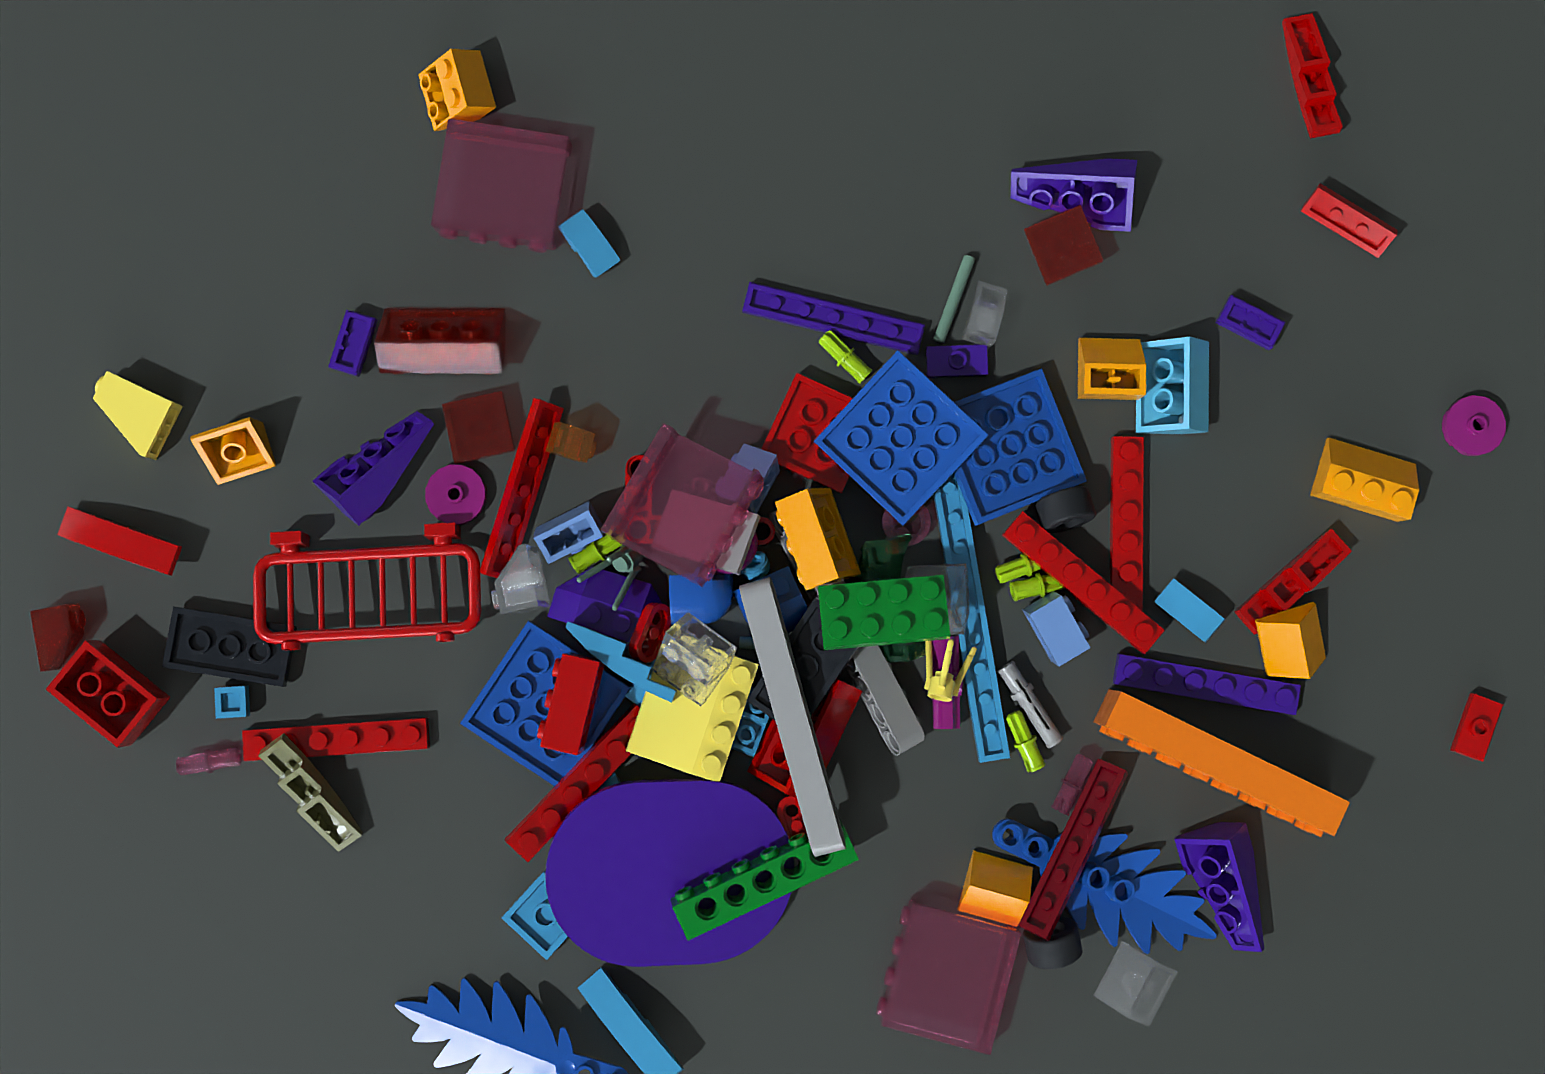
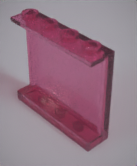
(500, 185)
(683, 506)
(948, 977)

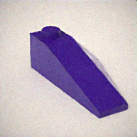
(1225, 871)

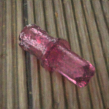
(208, 761)
(1072, 784)

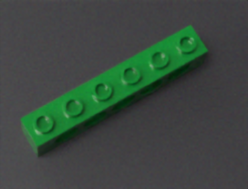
(755, 894)

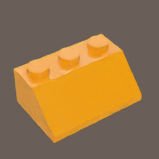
(1366, 481)
(816, 537)

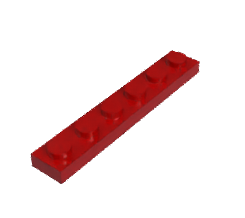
(521, 487)
(1127, 517)
(1083, 582)
(343, 737)
(574, 788)

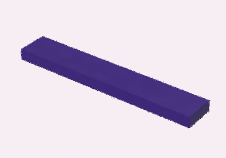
(839, 318)

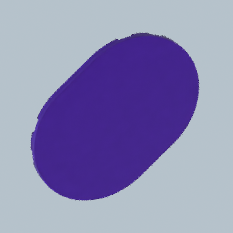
(641, 843)

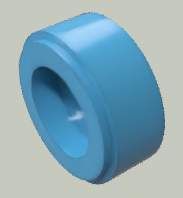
(757, 568)

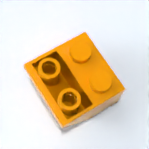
(456, 88)
(1111, 369)

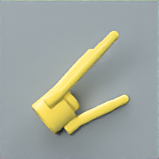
(942, 686)

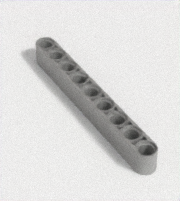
(876, 680)
(792, 717)

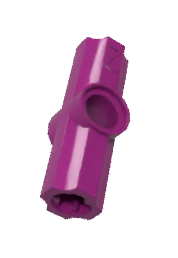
(946, 714)

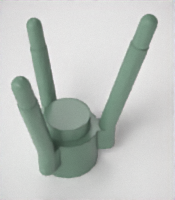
(623, 561)

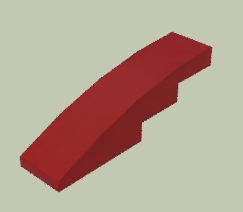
(1310, 75)
(119, 541)
(1294, 579)

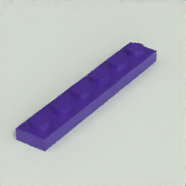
(1206, 684)

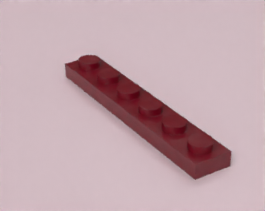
(1073, 849)

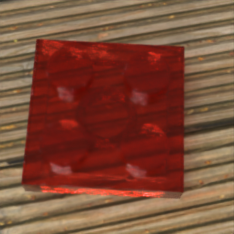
(1063, 245)
(478, 427)

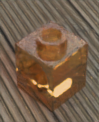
(571, 442)

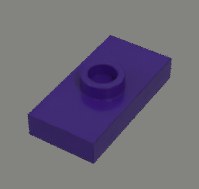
(1250, 322)
(352, 343)
(956, 361)

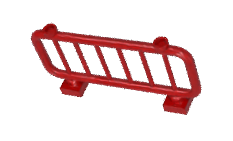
(290, 554)

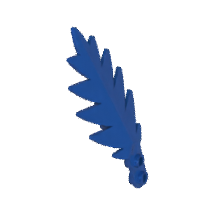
(1116, 888)
(498, 1041)

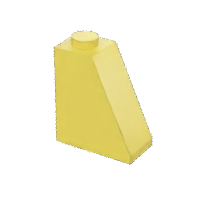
(137, 413)

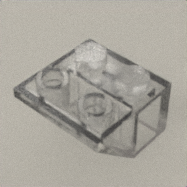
(693, 658)

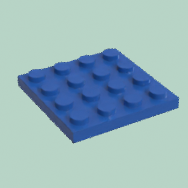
(901, 438)
(1025, 448)
(514, 703)

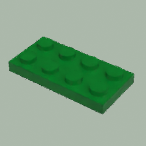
(884, 612)

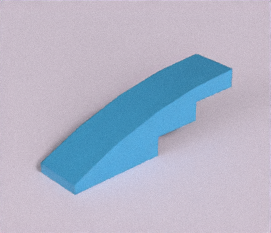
(612, 654)
(628, 1025)

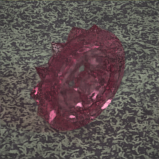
(920, 525)

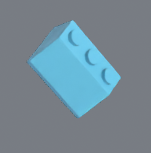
(1175, 387)

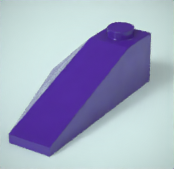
(1100, 186)
(367, 478)

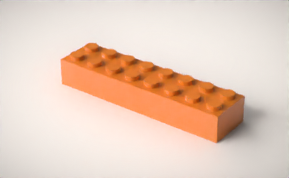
(1227, 766)

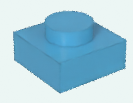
(232, 702)

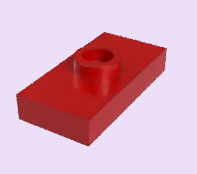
(1476, 727)

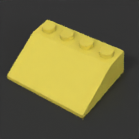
(692, 735)

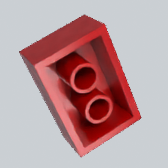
(108, 693)
(571, 703)

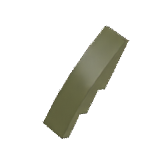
(312, 792)

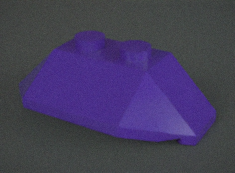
(592, 602)

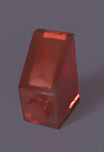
(57, 634)

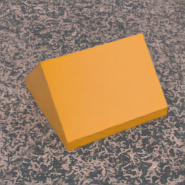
(235, 449)
(1291, 642)
(996, 888)

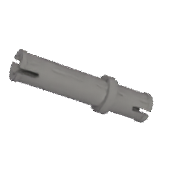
(1030, 704)

